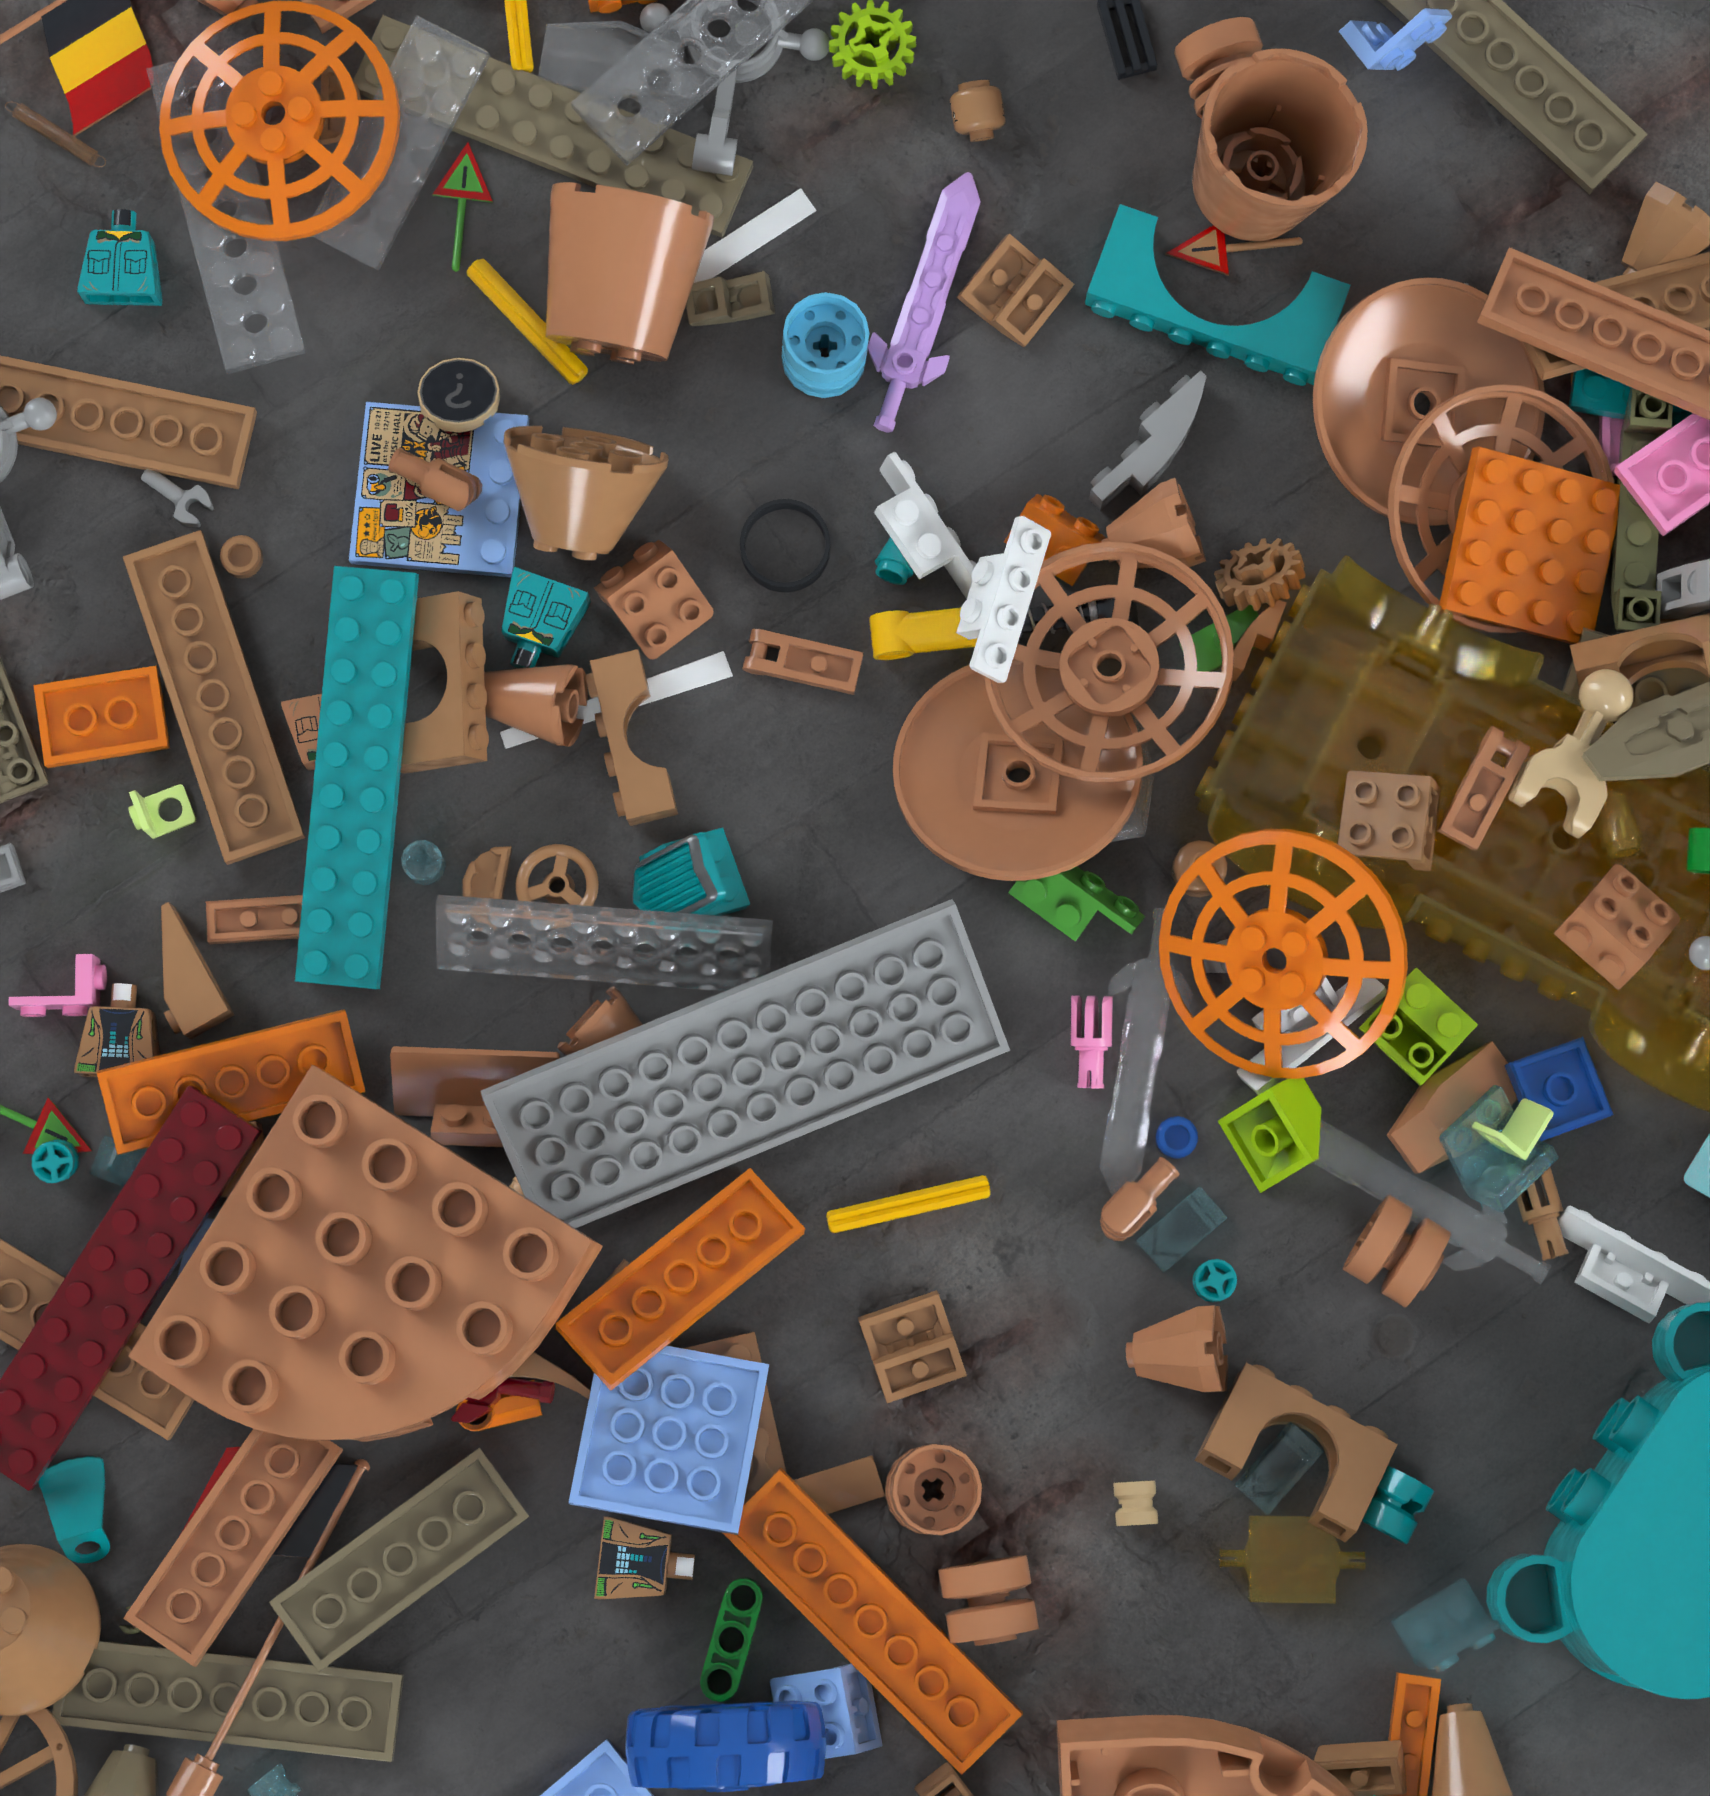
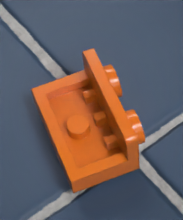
(1065, 531)

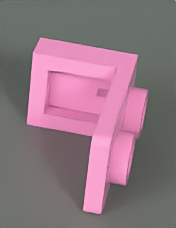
(89, 980)

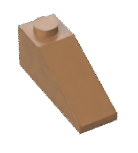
(188, 983)

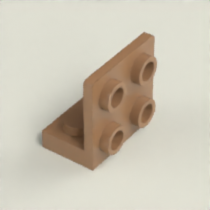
(1390, 817)

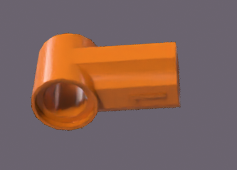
(507, 1411)

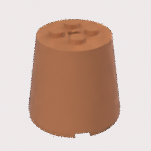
(1289, 125)
(620, 270)

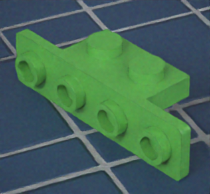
(1073, 900)

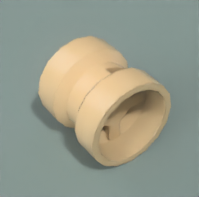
(1136, 1503)

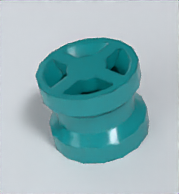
(46, 1162)
(1221, 1278)

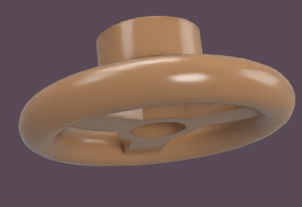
(568, 895)

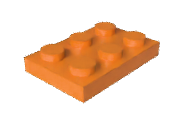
(101, 716)

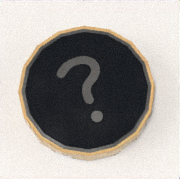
(458, 394)

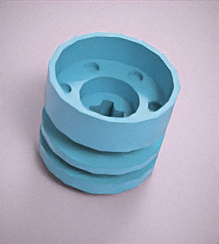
(828, 323)

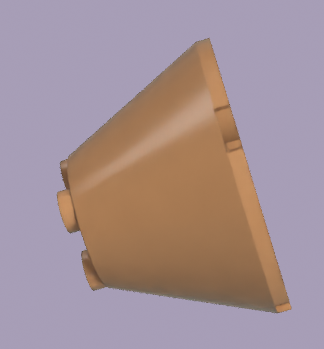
(580, 486)
(45, 1627)

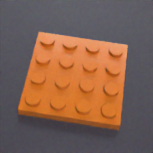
(1530, 546)

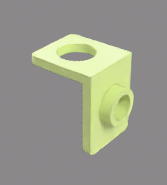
(146, 811)
(1521, 1130)

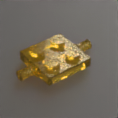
(1290, 1560)

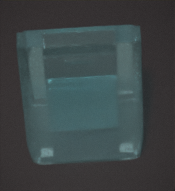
(112, 1166)

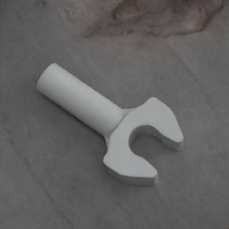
(181, 498)

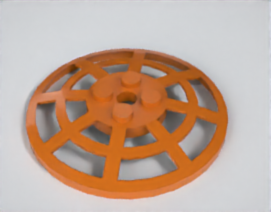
(291, 137)
(1299, 941)

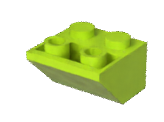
(1423, 1029)

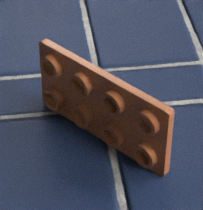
(449, 1085)

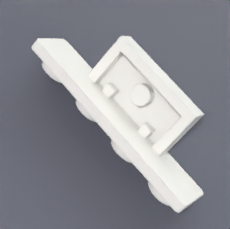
(917, 528)
(1001, 598)
(1299, 1019)
(1627, 1270)

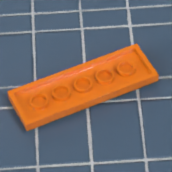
(244, 1073)
(679, 1279)

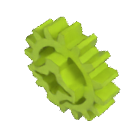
(868, 28)

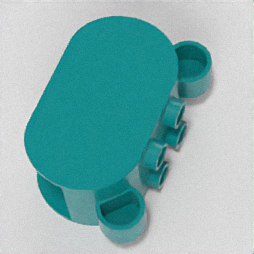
(1632, 1546)

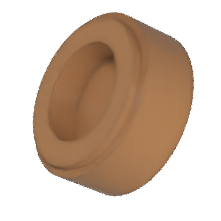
(241, 556)

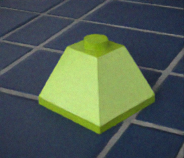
(1276, 1132)

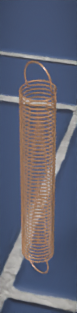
(70, 138)

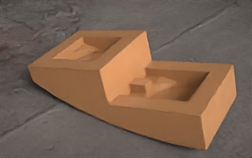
(1257, 635)

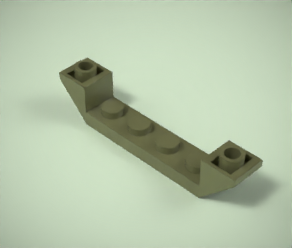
(1636, 537)

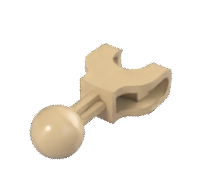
(1605, 698)

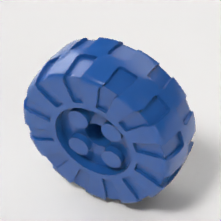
(725, 1745)

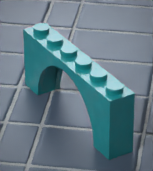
(1131, 288)

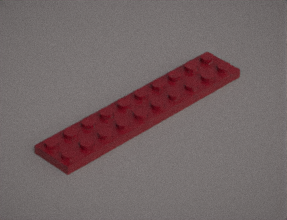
(117, 1280)

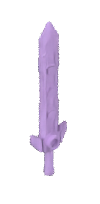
(924, 304)

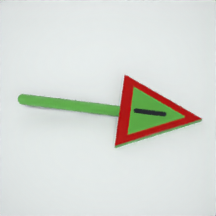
(463, 183)
(48, 1127)

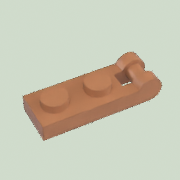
(804, 661)
(1483, 789)

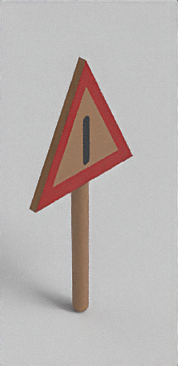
(1210, 249)

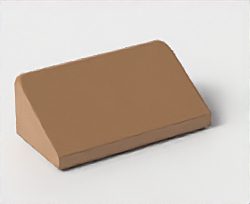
(844, 1485)
(1366, 1766)

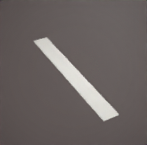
(754, 234)
(660, 686)

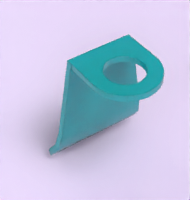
(76, 1505)

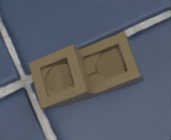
(730, 300)

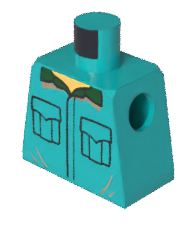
(120, 265)
(540, 616)

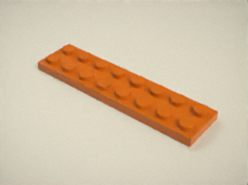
(872, 1622)

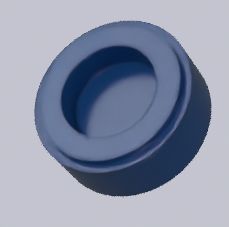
(1176, 1137)

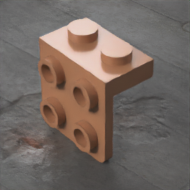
(655, 598)
(1618, 926)

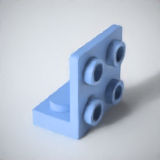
(1385, 51)
(845, 1705)

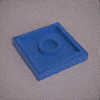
(1565, 1083)

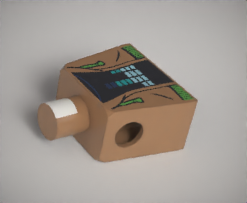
(117, 1033)
(637, 1561)

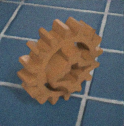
(1260, 574)

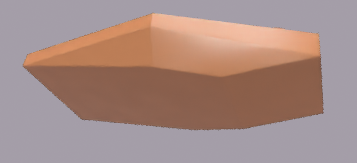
(1443, 1101)

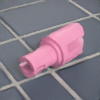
(1091, 1046)

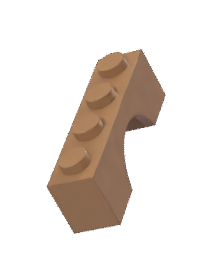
(1647, 650)
(621, 688)

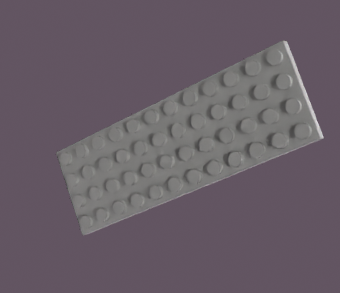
(748, 1068)

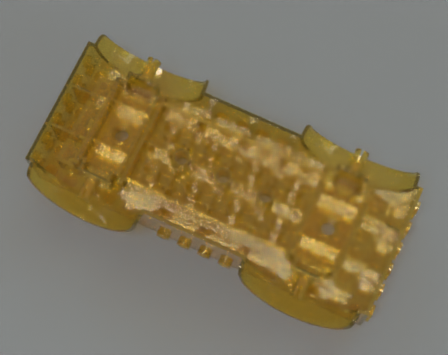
(1428, 693)

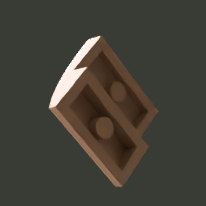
(1015, 290)
(912, 1346)

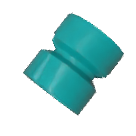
(1396, 1505)

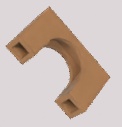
(457, 727)
(1354, 1451)

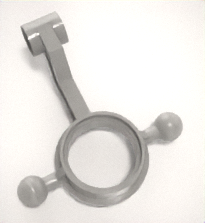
(715, 151)
(39, 415)

